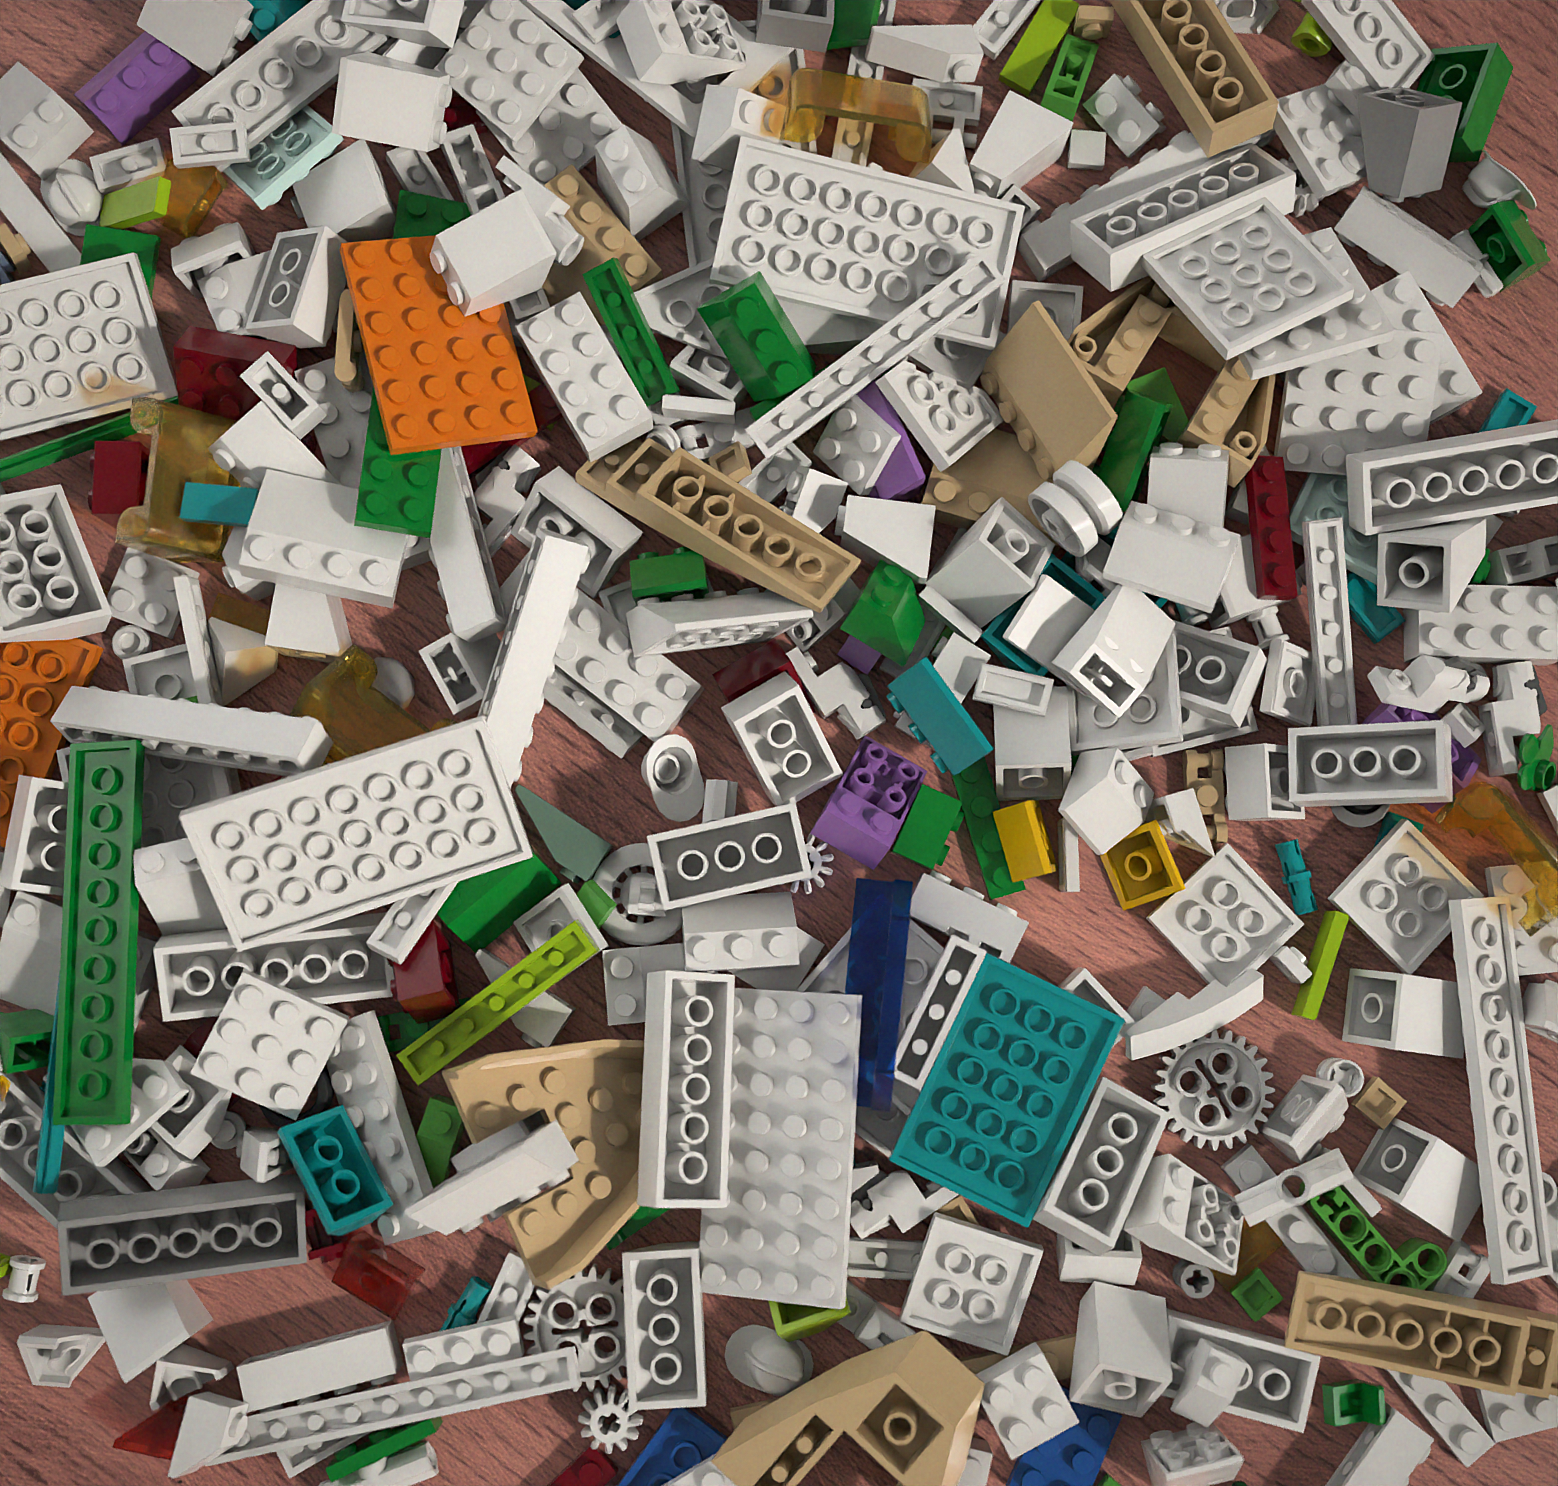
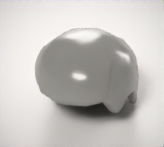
(394, 681)

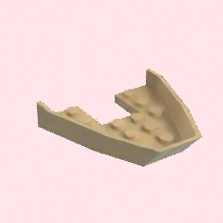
(598, 1104)

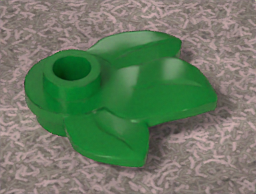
(1534, 756)

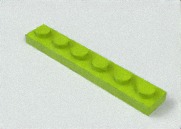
(498, 1002)

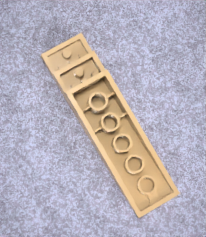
(720, 520)
(1426, 1334)

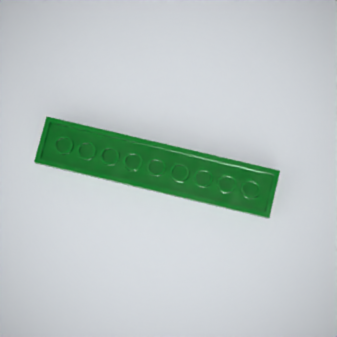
(401, 489)
(99, 934)

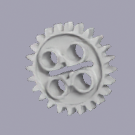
(1239, 1071)
(579, 1293)

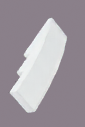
(1187, 1019)

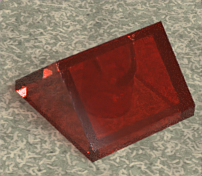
(377, 1274)

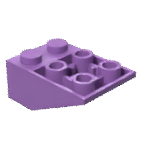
(869, 803)

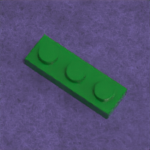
(380, 1444)

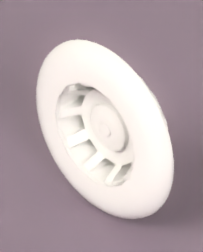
(617, 924)

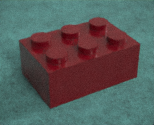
(211, 366)

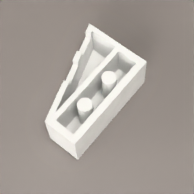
(966, 915)

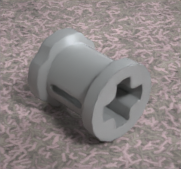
(1201, 1286)

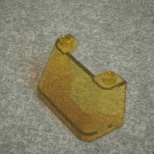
(821, 93)
(175, 457)
(354, 711)
(1494, 807)

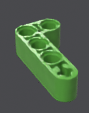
(1363, 1234)

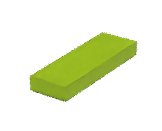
(1038, 44)
(135, 204)
(1320, 964)

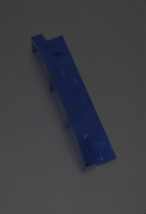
(866, 978)

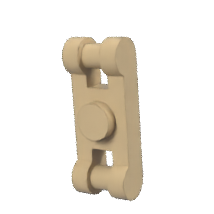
(348, 346)
(1208, 790)

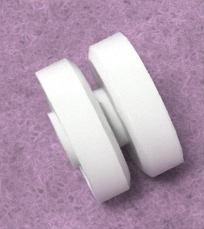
(1075, 508)

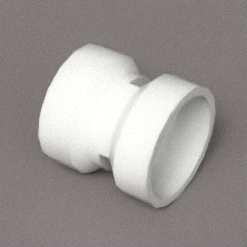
(1346, 1074)

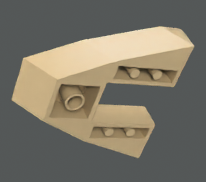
(1233, 408)
(900, 1402)

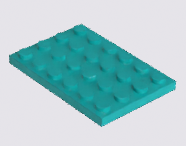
(1006, 1090)

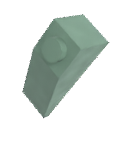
(568, 841)

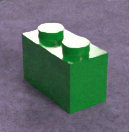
(927, 828)

